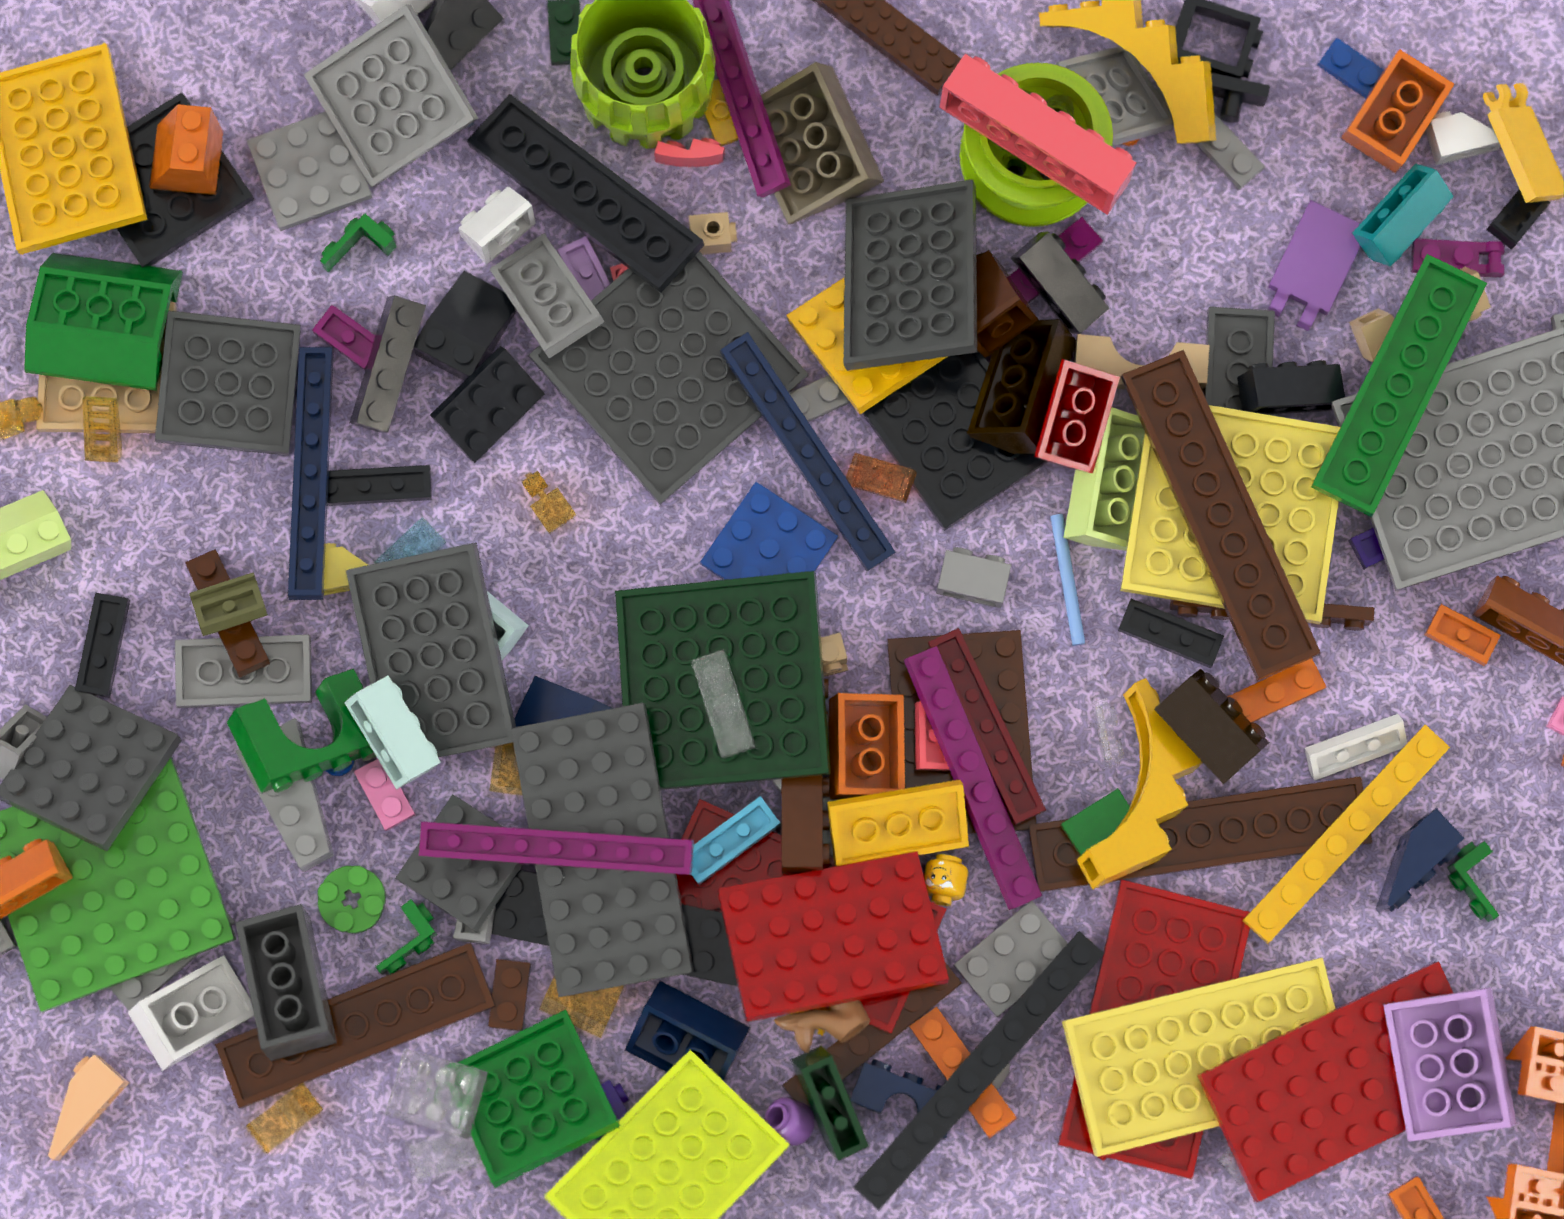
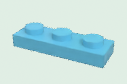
(732, 839)

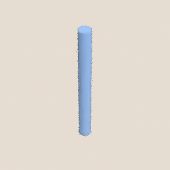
(1067, 580)

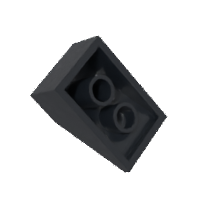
(465, 326)

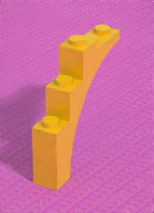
(1184, 85)
(1157, 797)

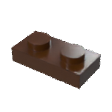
(509, 995)

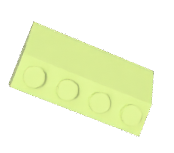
(1104, 500)
(30, 534)

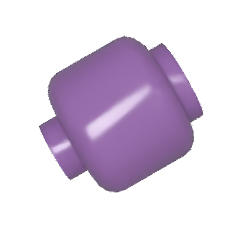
(791, 1120)

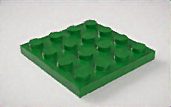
(537, 1099)

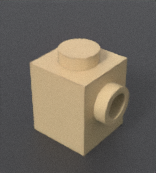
(715, 231)

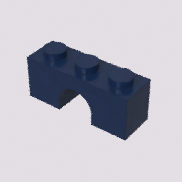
(878, 1084)

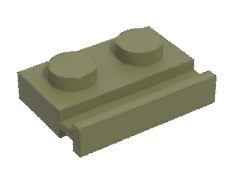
(228, 604)

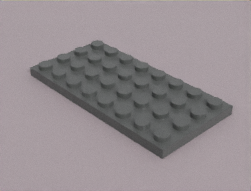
(602, 779)

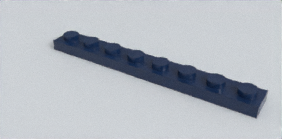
(807, 451)
(310, 474)

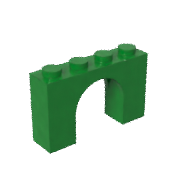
(278, 760)

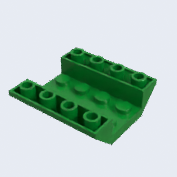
(99, 320)

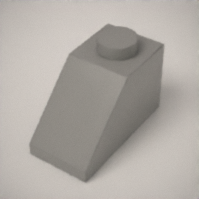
(18, 737)

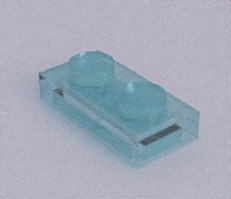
(417, 540)

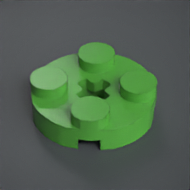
(370, 904)

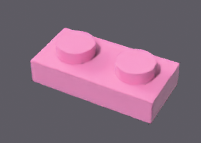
(389, 804)

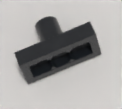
(1235, 92)

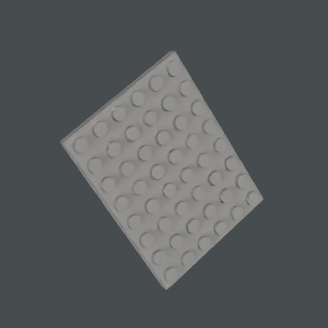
(1479, 466)

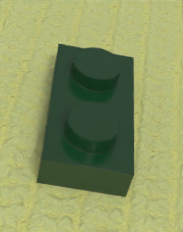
(562, 25)

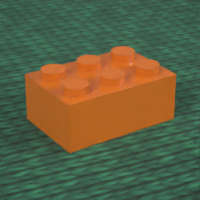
(1397, 111)
(866, 744)

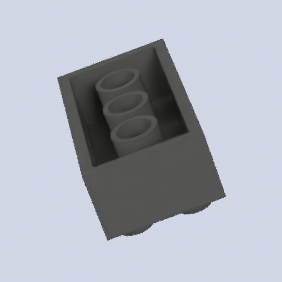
(285, 982)

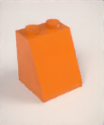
(187, 151)

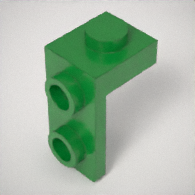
(378, 233)
(1460, 879)
(420, 918)

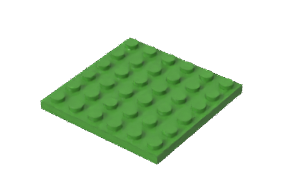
(125, 906)

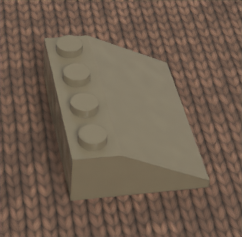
(818, 143)

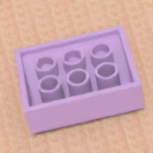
(1450, 1064)

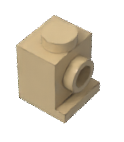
(833, 654)

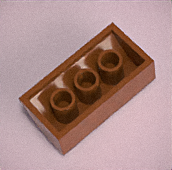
(1523, 617)

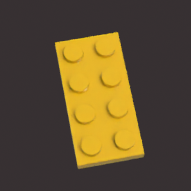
(898, 823)

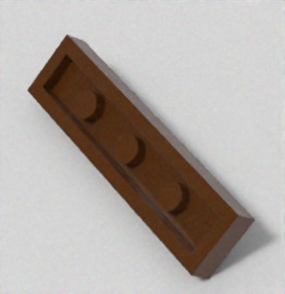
(241, 640)

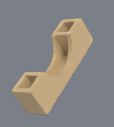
(1373, 327)
(1101, 355)

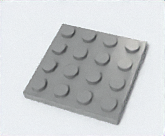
(390, 95)

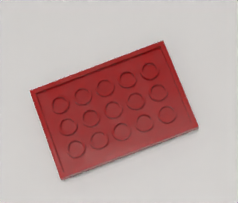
(832, 936)

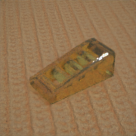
(95, 451)

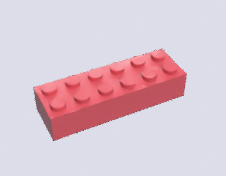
(1037, 133)

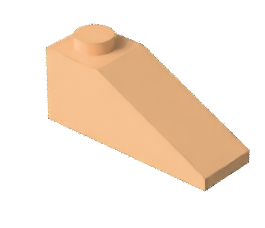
(86, 1098)

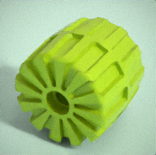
(635, 34)

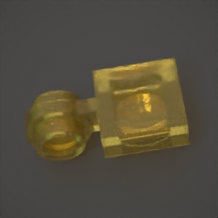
(16, 412)
(551, 508)

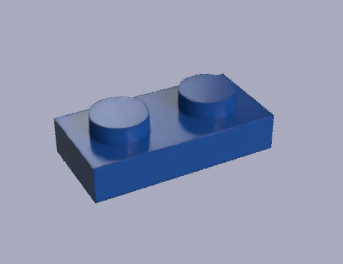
(1350, 67)

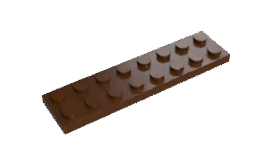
(365, 1024)

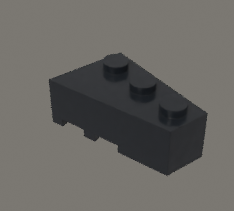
(460, 26)

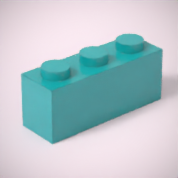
(1403, 214)

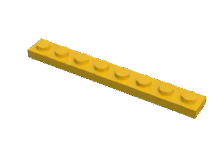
(1346, 834)

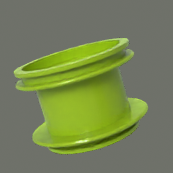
(1029, 198)

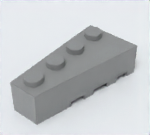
(298, 812)

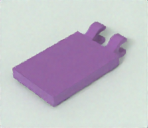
(1315, 263)

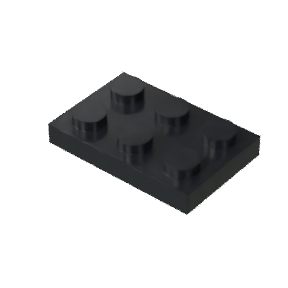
(487, 404)

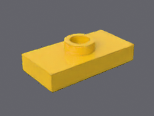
(719, 117)

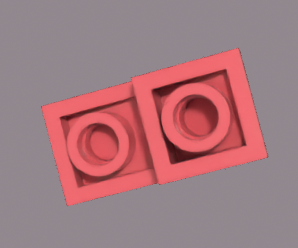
(701, 153)

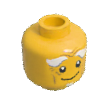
(945, 879)

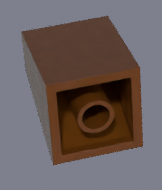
(1000, 306)

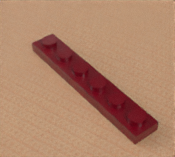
(989, 729)

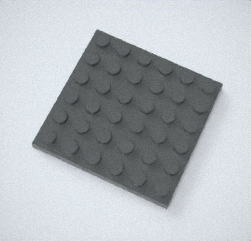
(657, 374)

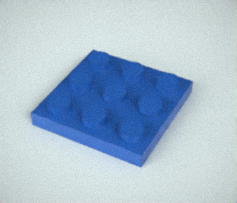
(767, 539)

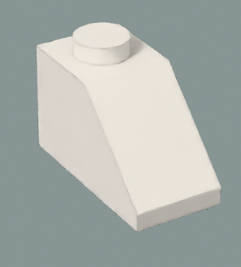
(1459, 137)

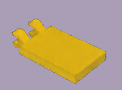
(1524, 144)

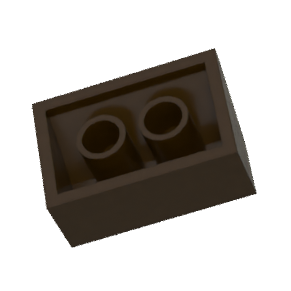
(1212, 725)

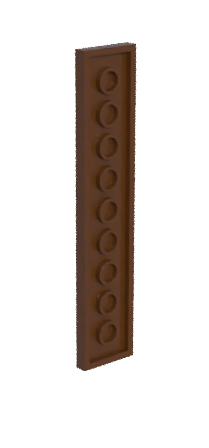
(1220, 515)
(1214, 832)

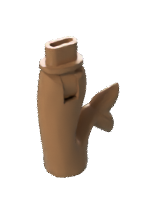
(841, 1022)

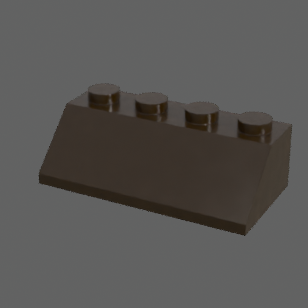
(1020, 387)

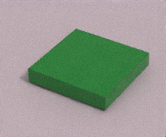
(1096, 821)

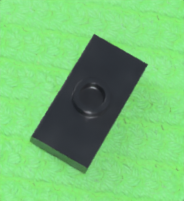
(1516, 219)

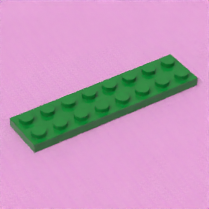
(1399, 385)

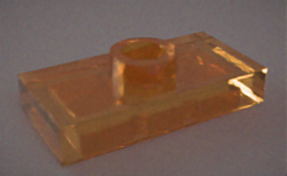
(880, 477)

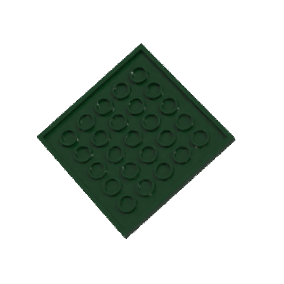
(775, 658)

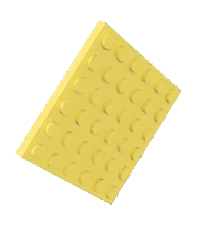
(1278, 468)

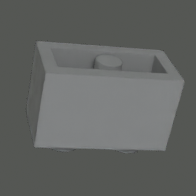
(974, 577)

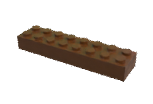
(896, 39)

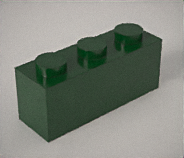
(829, 1103)

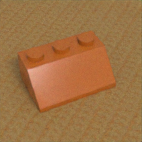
(30, 875)

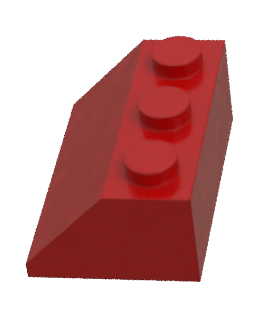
(1077, 416)

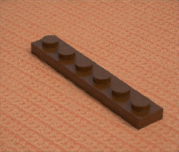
(1352, 617)
(870, 1040)

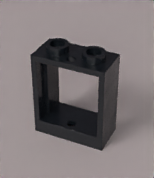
(1225, 15)

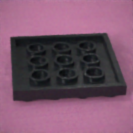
(175, 215)

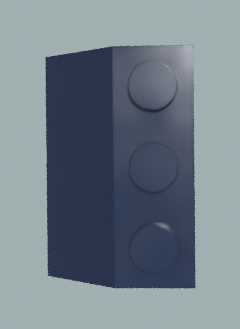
(679, 1023)

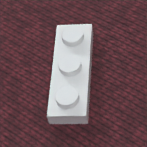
(1356, 747)

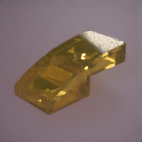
(284, 1118)

